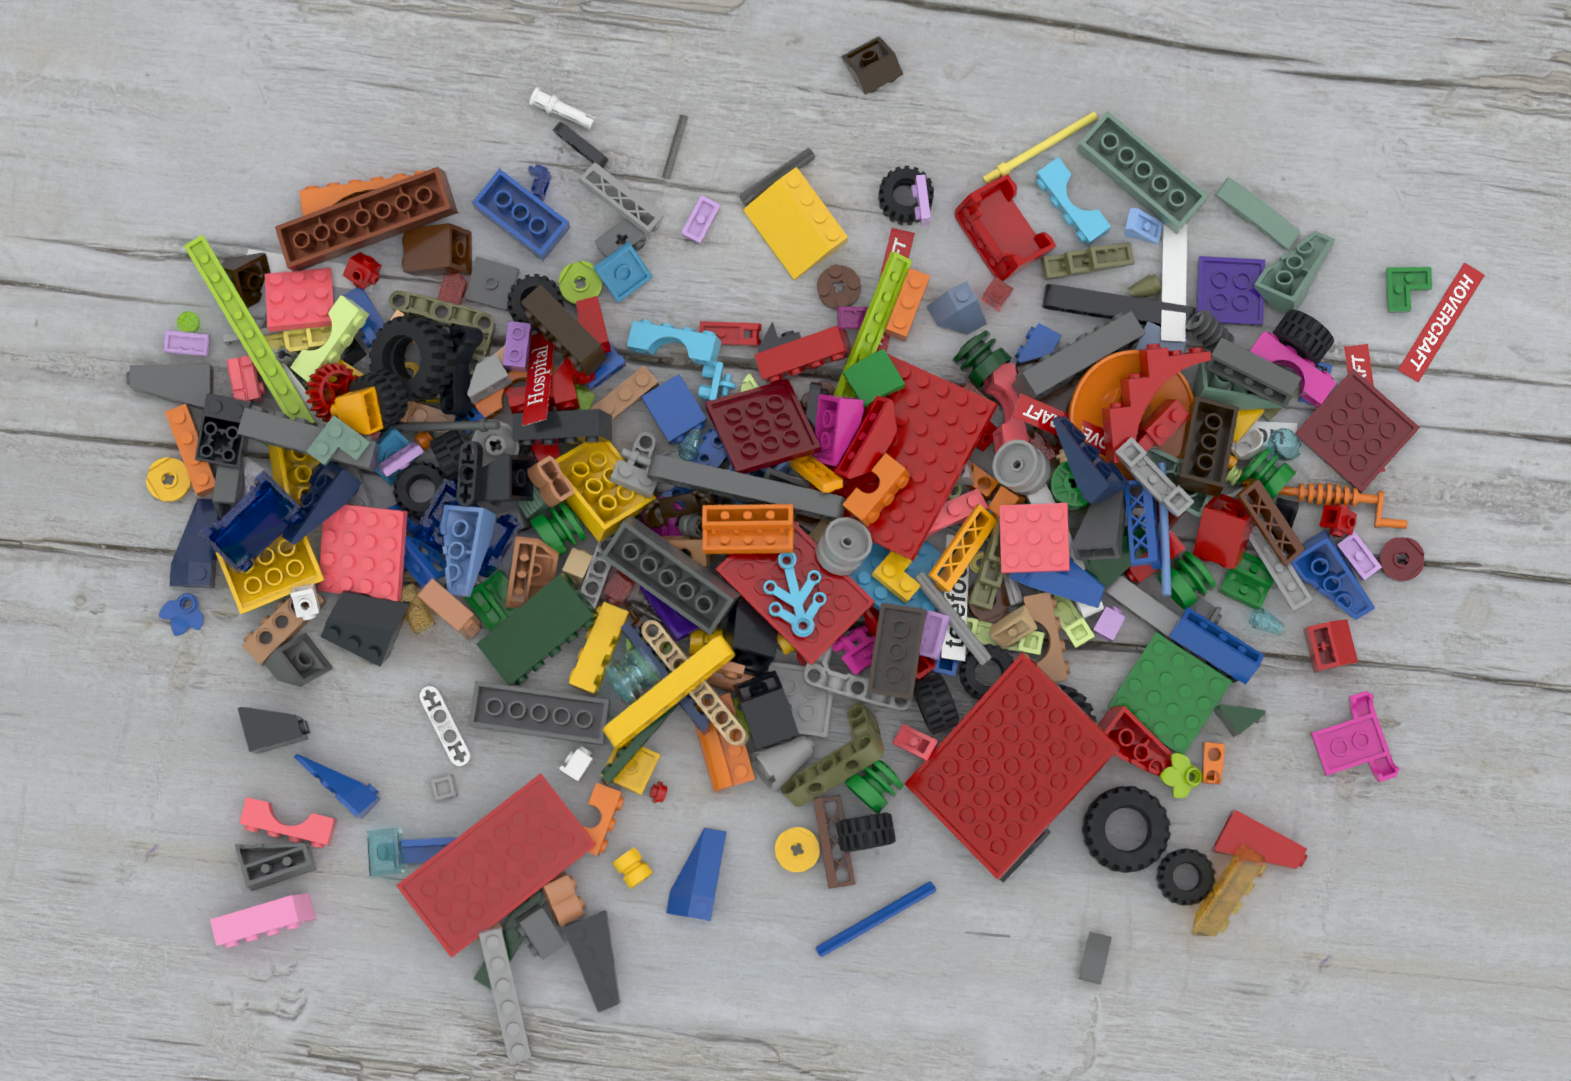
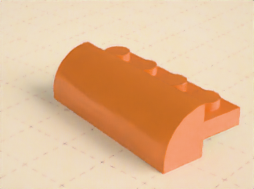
(748, 529)
(725, 762)

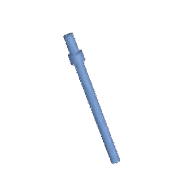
(1164, 543)

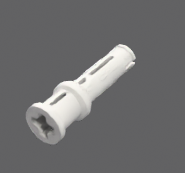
(552, 104)

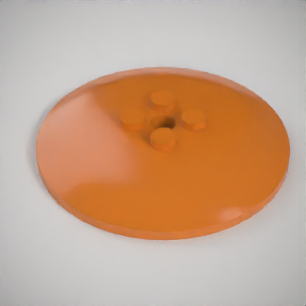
(1103, 386)

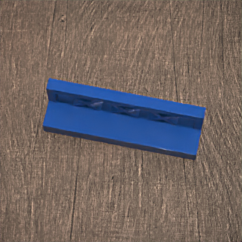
(1151, 527)
(419, 563)
(423, 849)

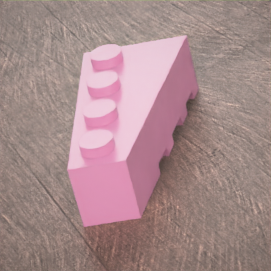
(262, 919)

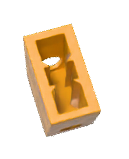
(359, 410)

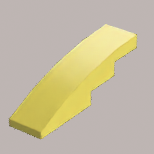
(300, 339)

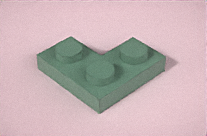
(335, 436)

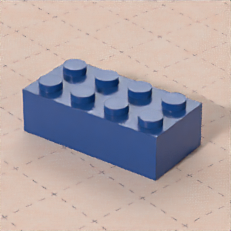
(521, 214)

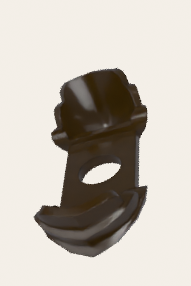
(662, 509)

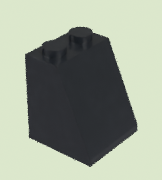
(506, 480)
(750, 639)
(766, 710)
(271, 729)

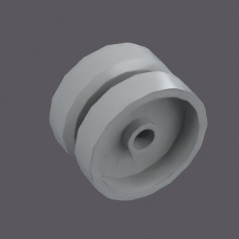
(503, 439)
(1021, 467)
(843, 546)

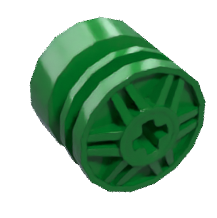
(1270, 476)
(1062, 491)
(559, 528)
(1190, 577)
(874, 784)

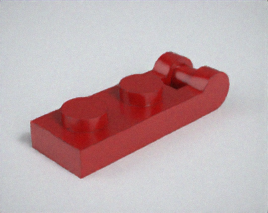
(733, 332)

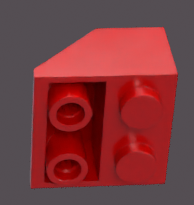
(1330, 645)

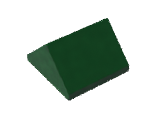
(1237, 718)

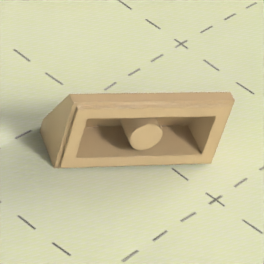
(1012, 627)

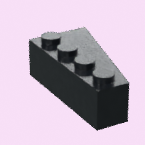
(565, 428)
(595, 956)

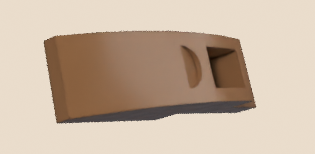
(425, 413)

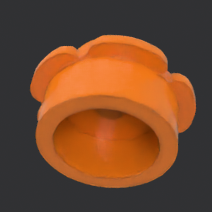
(423, 439)

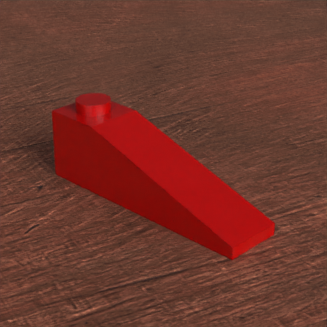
(1135, 741)

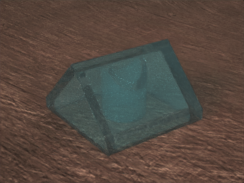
(385, 852)

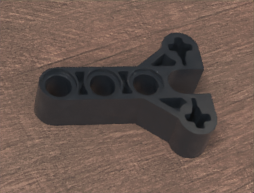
(454, 398)

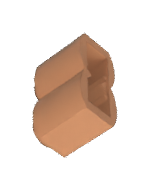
(550, 481)
(562, 899)

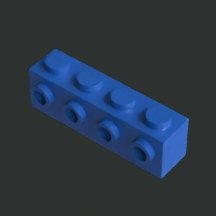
(710, 454)
(1216, 645)

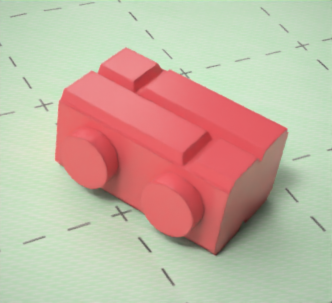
(245, 379)

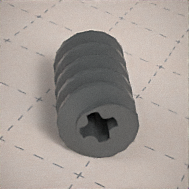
(1208, 329)

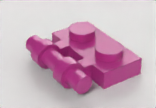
(857, 657)

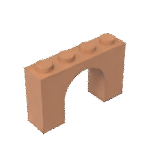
(450, 609)

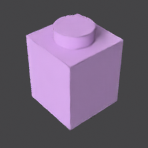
(1109, 623)

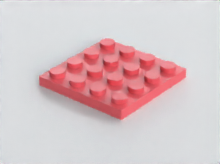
(364, 551)

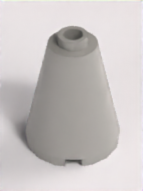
(782, 760)

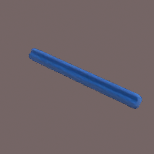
(875, 919)

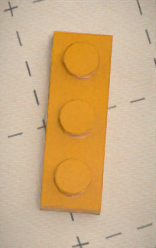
(817, 473)

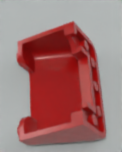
(1000, 229)

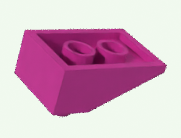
(836, 425)

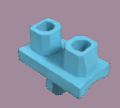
(711, 392)

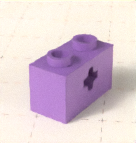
(517, 346)

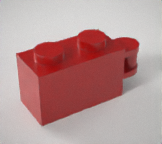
(1161, 424)

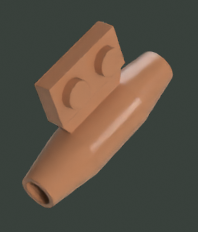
(726, 676)

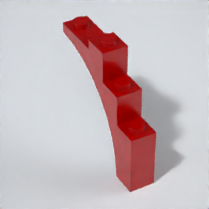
(1156, 367)
(562, 382)

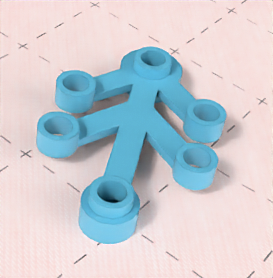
(795, 597)

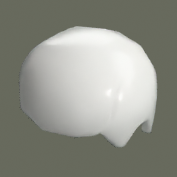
(1249, 445)

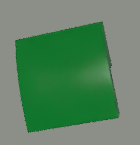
(874, 377)
(1247, 582)
(489, 600)

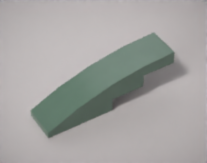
(1258, 213)

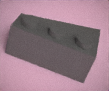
(272, 864)

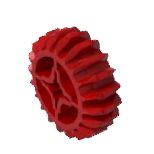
(322, 392)

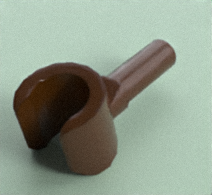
(637, 621)

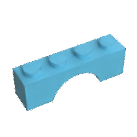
(1088, 224)
(648, 338)

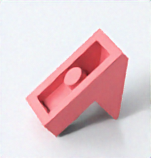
(915, 742)

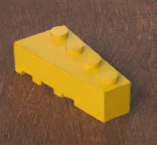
(598, 649)

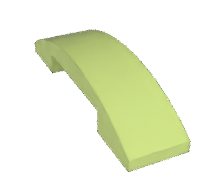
(1071, 622)
(1029, 644)

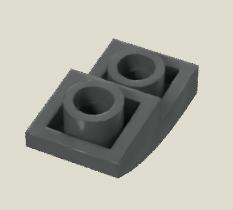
(1095, 958)

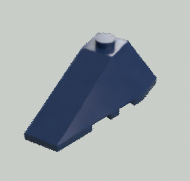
(1091, 473)
(328, 492)
(195, 559)

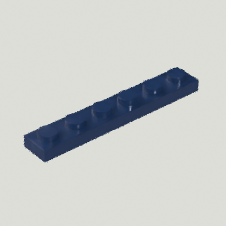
(687, 703)

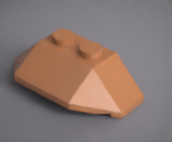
(530, 570)

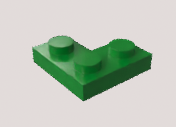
(1402, 281)

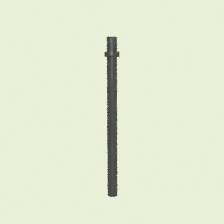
(483, 425)

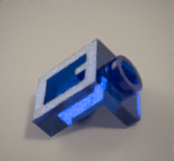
(541, 184)

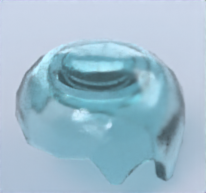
(1284, 444)

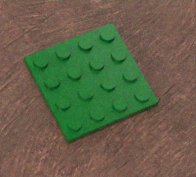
(1171, 692)

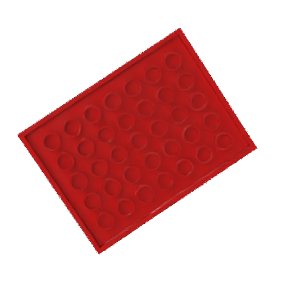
(933, 441)
(1011, 765)

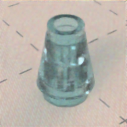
(690, 446)
(1265, 621)

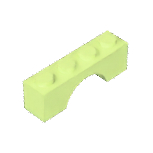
(346, 321)

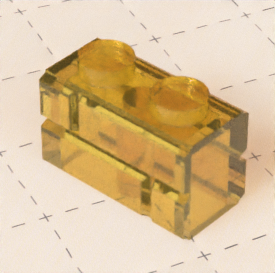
(418, 613)

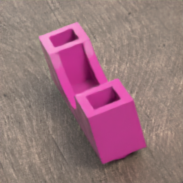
(1313, 385)

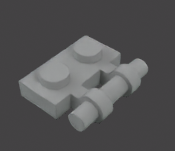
(631, 476)

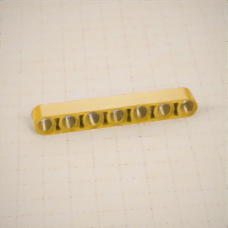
(668, 692)

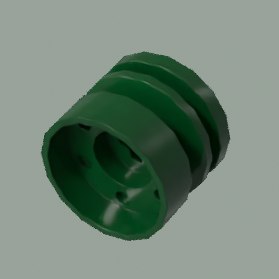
(981, 358)

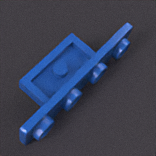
(373, 321)

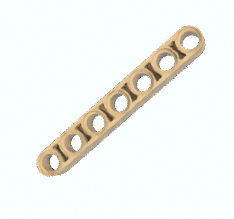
(705, 688)

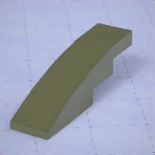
(1087, 261)
(989, 574)

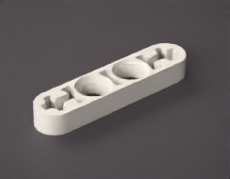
(448, 724)

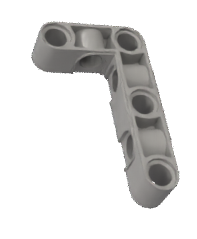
(841, 683)

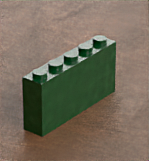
(538, 630)

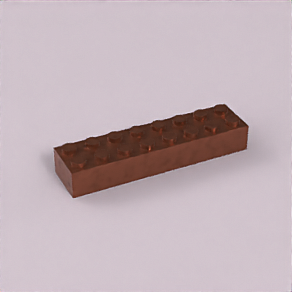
(366, 219)

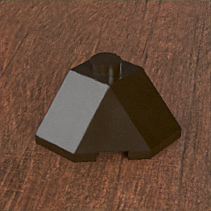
(248, 275)

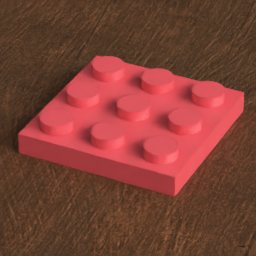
(299, 299)
(1034, 538)

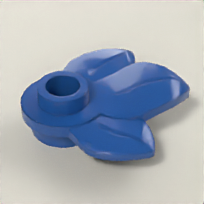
(181, 617)

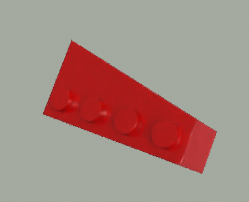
(803, 354)

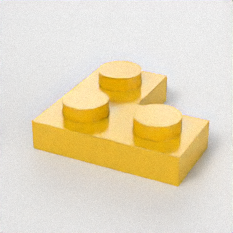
(892, 576)

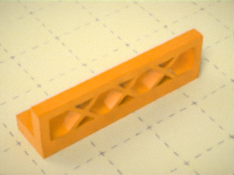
(965, 551)

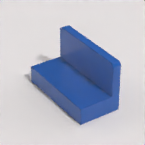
(607, 369)

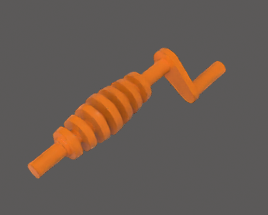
(1344, 496)

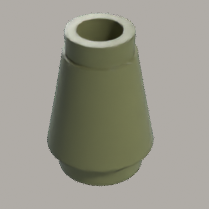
(1145, 287)

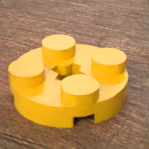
(156, 478)
(802, 861)

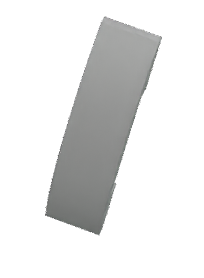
(1152, 478)

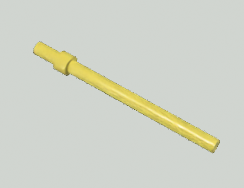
(1004, 168)

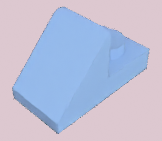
(1143, 226)

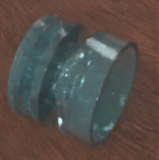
(630, 677)

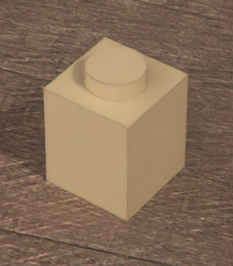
(577, 565)

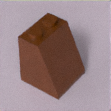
(437, 250)

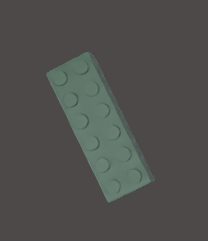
(1142, 172)

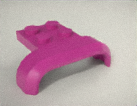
(1356, 742)

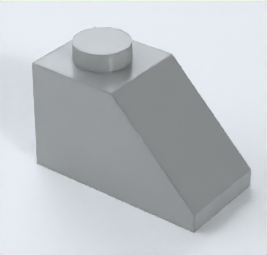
(487, 379)

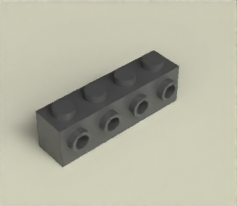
(1253, 370)

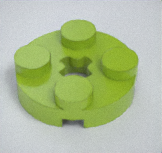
(576, 272)

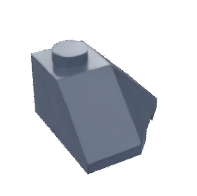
(958, 310)

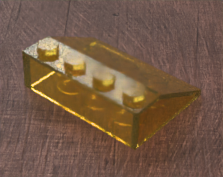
(1228, 891)

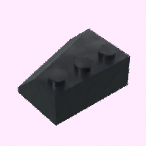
(365, 625)

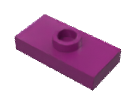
(850, 317)

